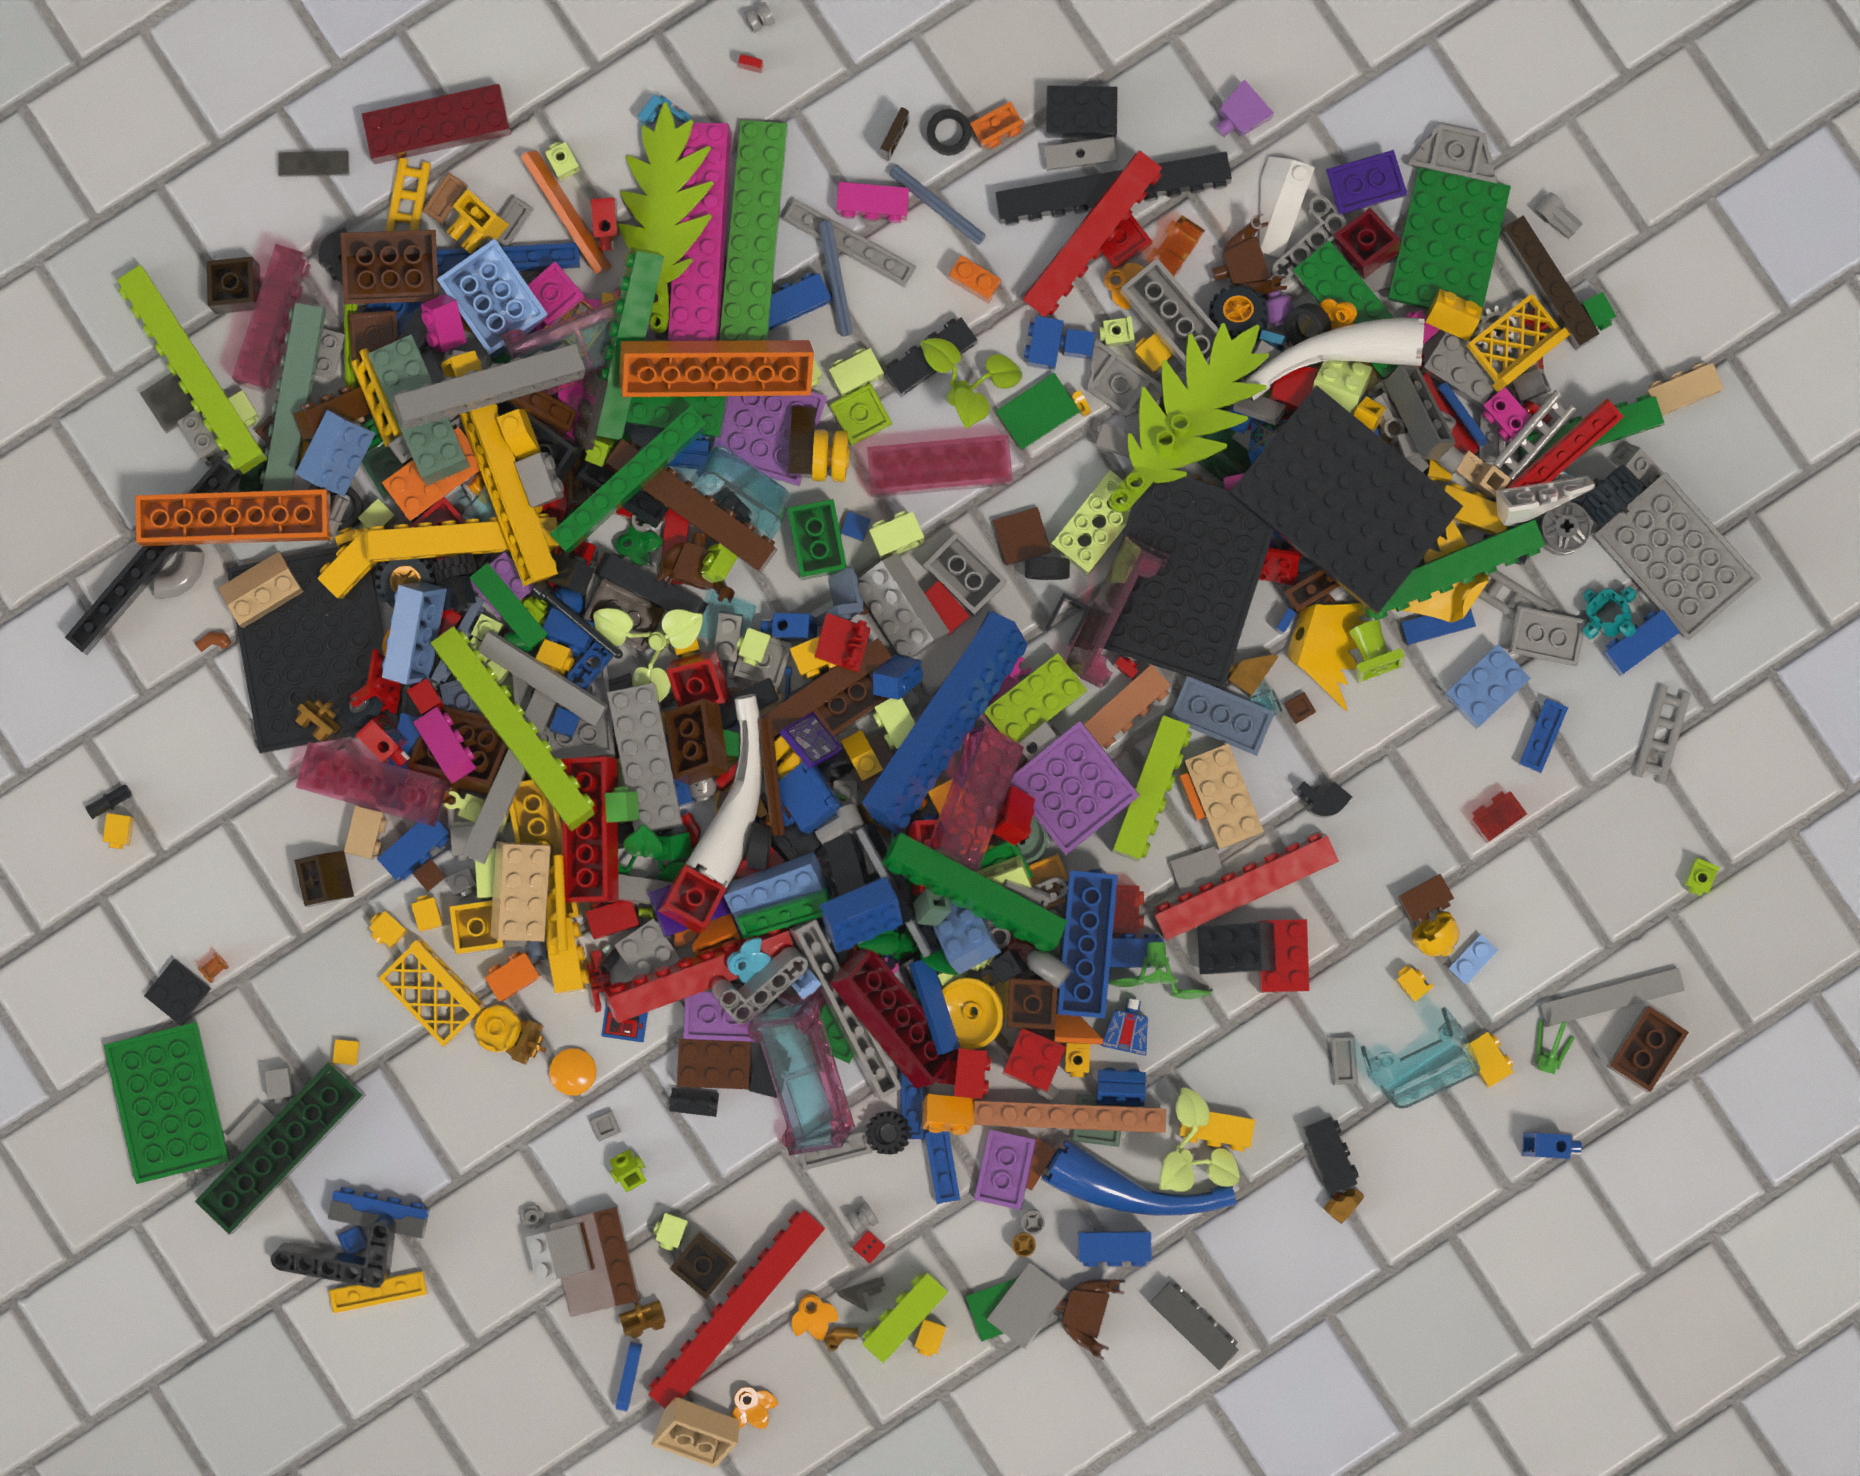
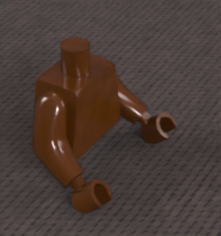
(1245, 261)
(683, 565)
(1085, 1312)

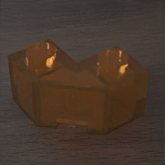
(1179, 243)

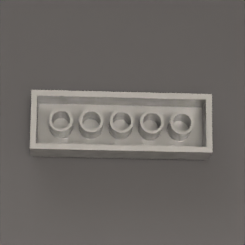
(1169, 311)
(645, 755)

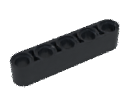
(647, 585)

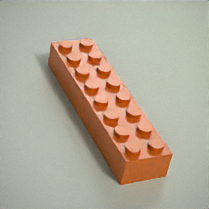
(716, 368)
(233, 517)

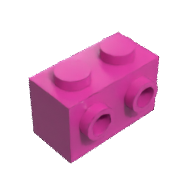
(443, 323)
(1505, 414)

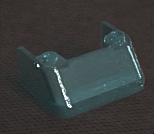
(1426, 1070)

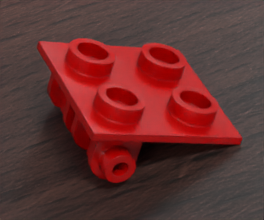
(842, 642)

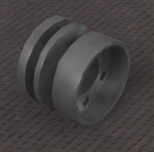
(1555, 538)

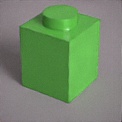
(622, 805)

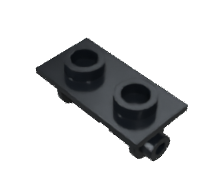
(694, 1102)

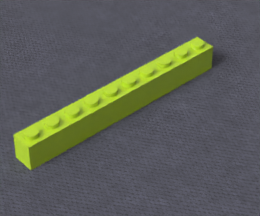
(191, 369)
(512, 728)

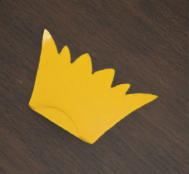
(1454, 603)
(1326, 644)

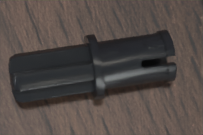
(108, 801)

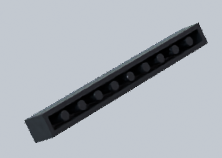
(1084, 192)
(139, 571)

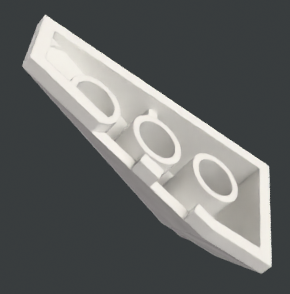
(1282, 194)

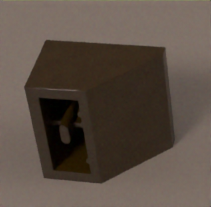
(324, 878)

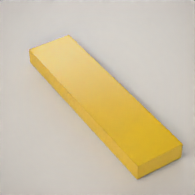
(391, 1290)

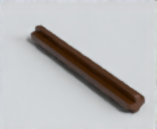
(771, 777)

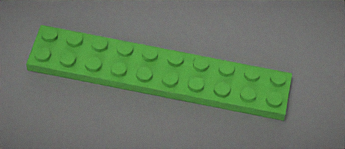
(753, 231)

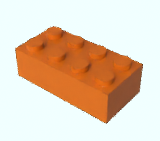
(412, 493)

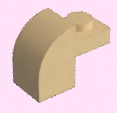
(1482, 476)

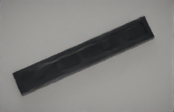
(877, 850)

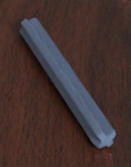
(937, 204)
(835, 278)

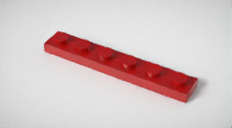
(1570, 446)

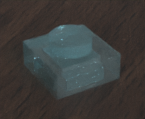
(1268, 700)

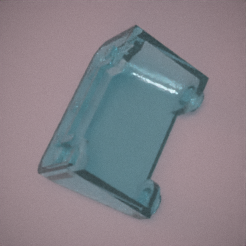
(728, 469)

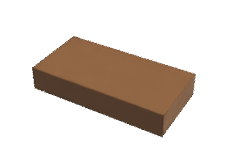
(444, 198)

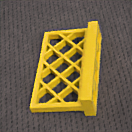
(1532, 353)
(446, 977)

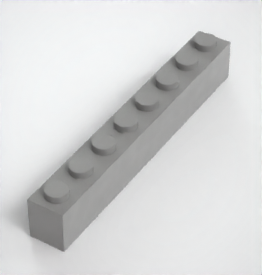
(488, 386)
(861, 1042)

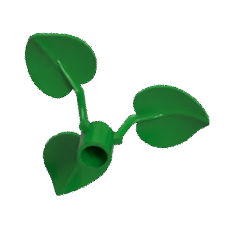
(647, 844)
(891, 942)

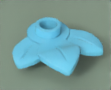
(751, 960)

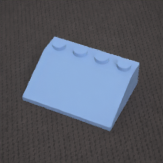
(492, 296)

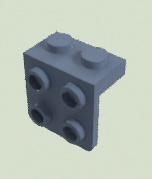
(844, 595)

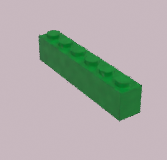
(1637, 418)

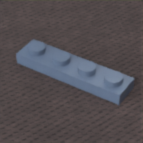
(474, 612)

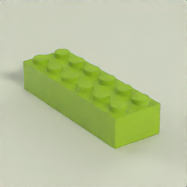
(1153, 782)

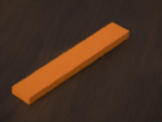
(566, 212)

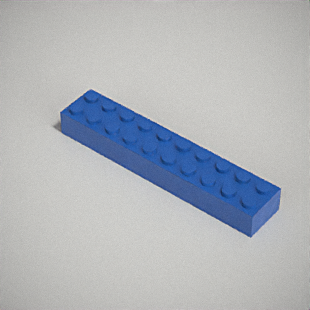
(945, 723)

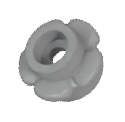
(537, 1221)

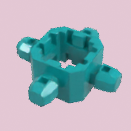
(1622, 623)

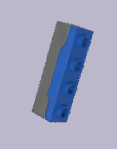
(365, 1210)

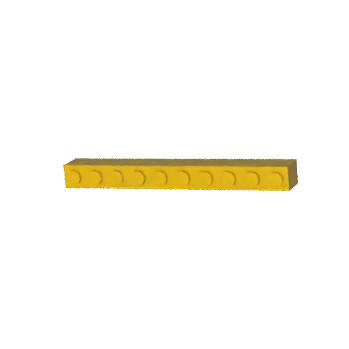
(503, 483)

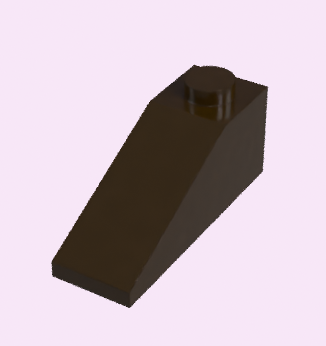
(801, 442)

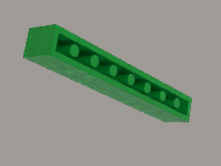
(630, 324)
(629, 479)
(1463, 565)
(974, 892)

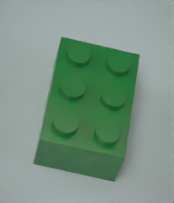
(817, 539)

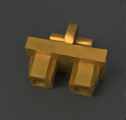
(320, 715)
(528, 1043)
(642, 1318)

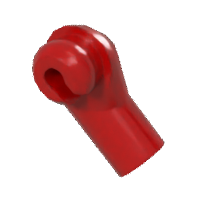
(1531, 407)
(693, 828)

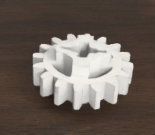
(1513, 337)

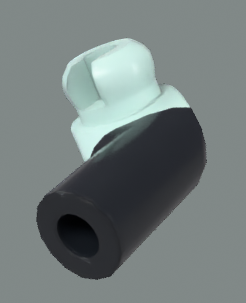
(612, 957)

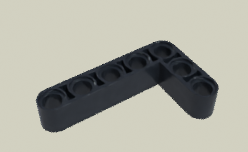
(342, 1261)

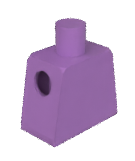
(1243, 111)

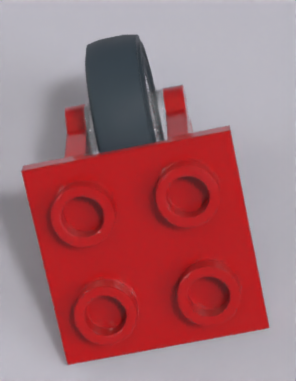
(1285, 565)
(374, 697)

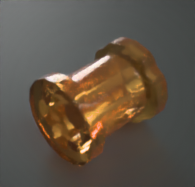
(213, 967)

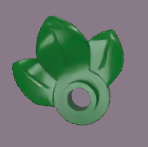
(641, 545)

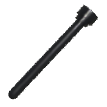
(543, 592)

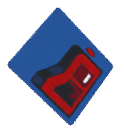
(630, 1029)

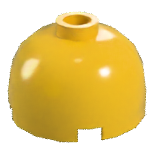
(1437, 936)

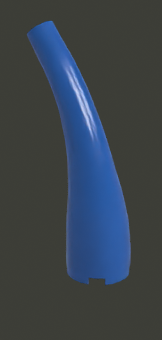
(1096, 1182)

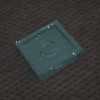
(712, 611)

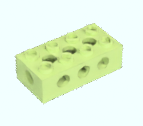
(1081, 525)

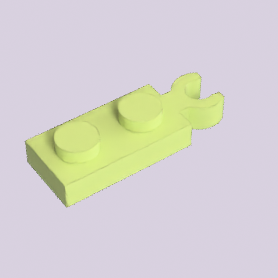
(469, 807)

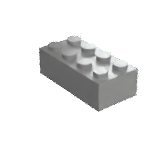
(901, 607)

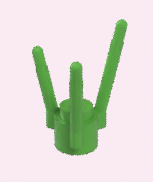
(1550, 1061)

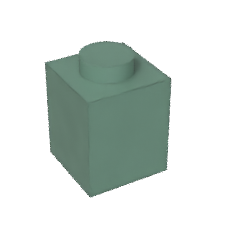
(931, 908)

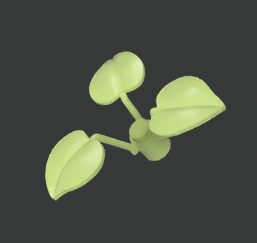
(678, 628)
(1176, 1168)

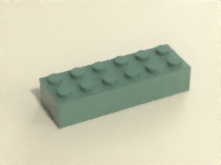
(434, 444)

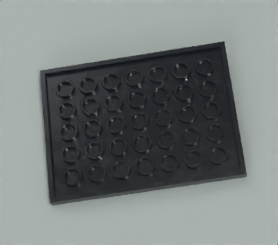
(1346, 500)
(1199, 602)
(309, 651)

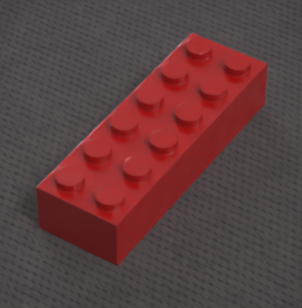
(592, 847)

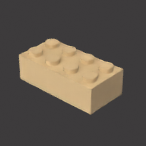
(1223, 797)
(520, 891)

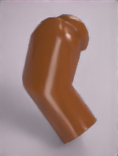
(213, 638)

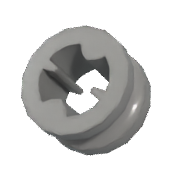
(645, 527)

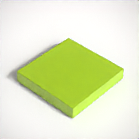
(861, 414)

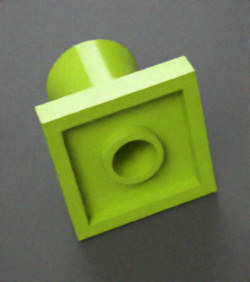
(1374, 652)

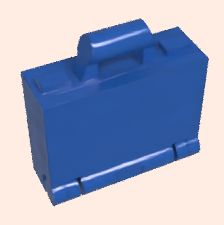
(807, 798)

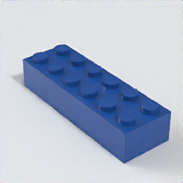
(1087, 943)

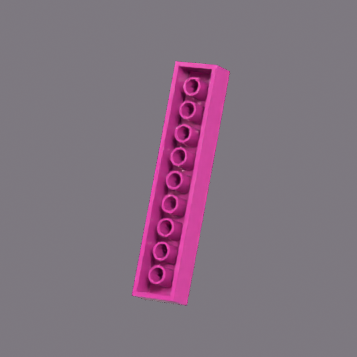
(698, 291)

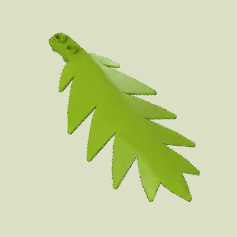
(664, 205)
(1190, 413)

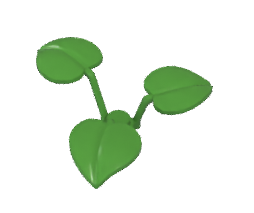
(1157, 959)

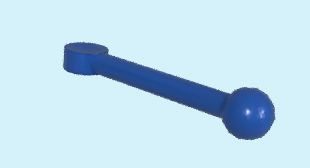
(788, 671)

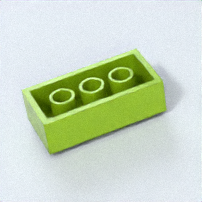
(1035, 700)
(904, 1318)

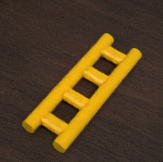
(398, 194)
(375, 408)
(556, 910)

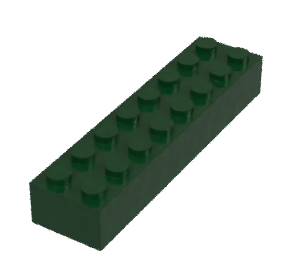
(280, 1148)

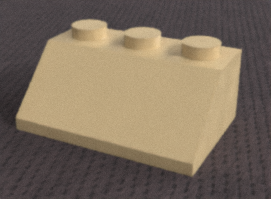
(260, 590)
(696, 1432)

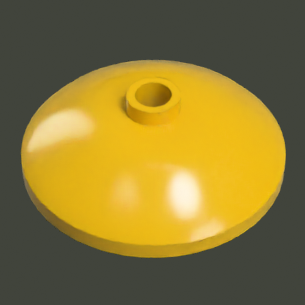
(971, 1029)

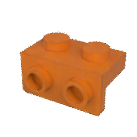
(997, 126)

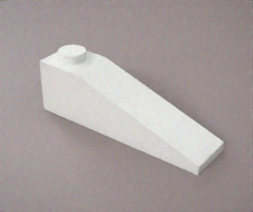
(1530, 501)

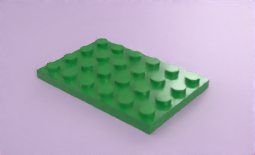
(1449, 238)
(166, 1103)

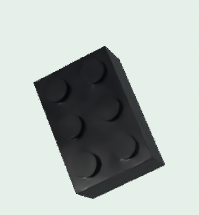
(1081, 112)
(1236, 948)

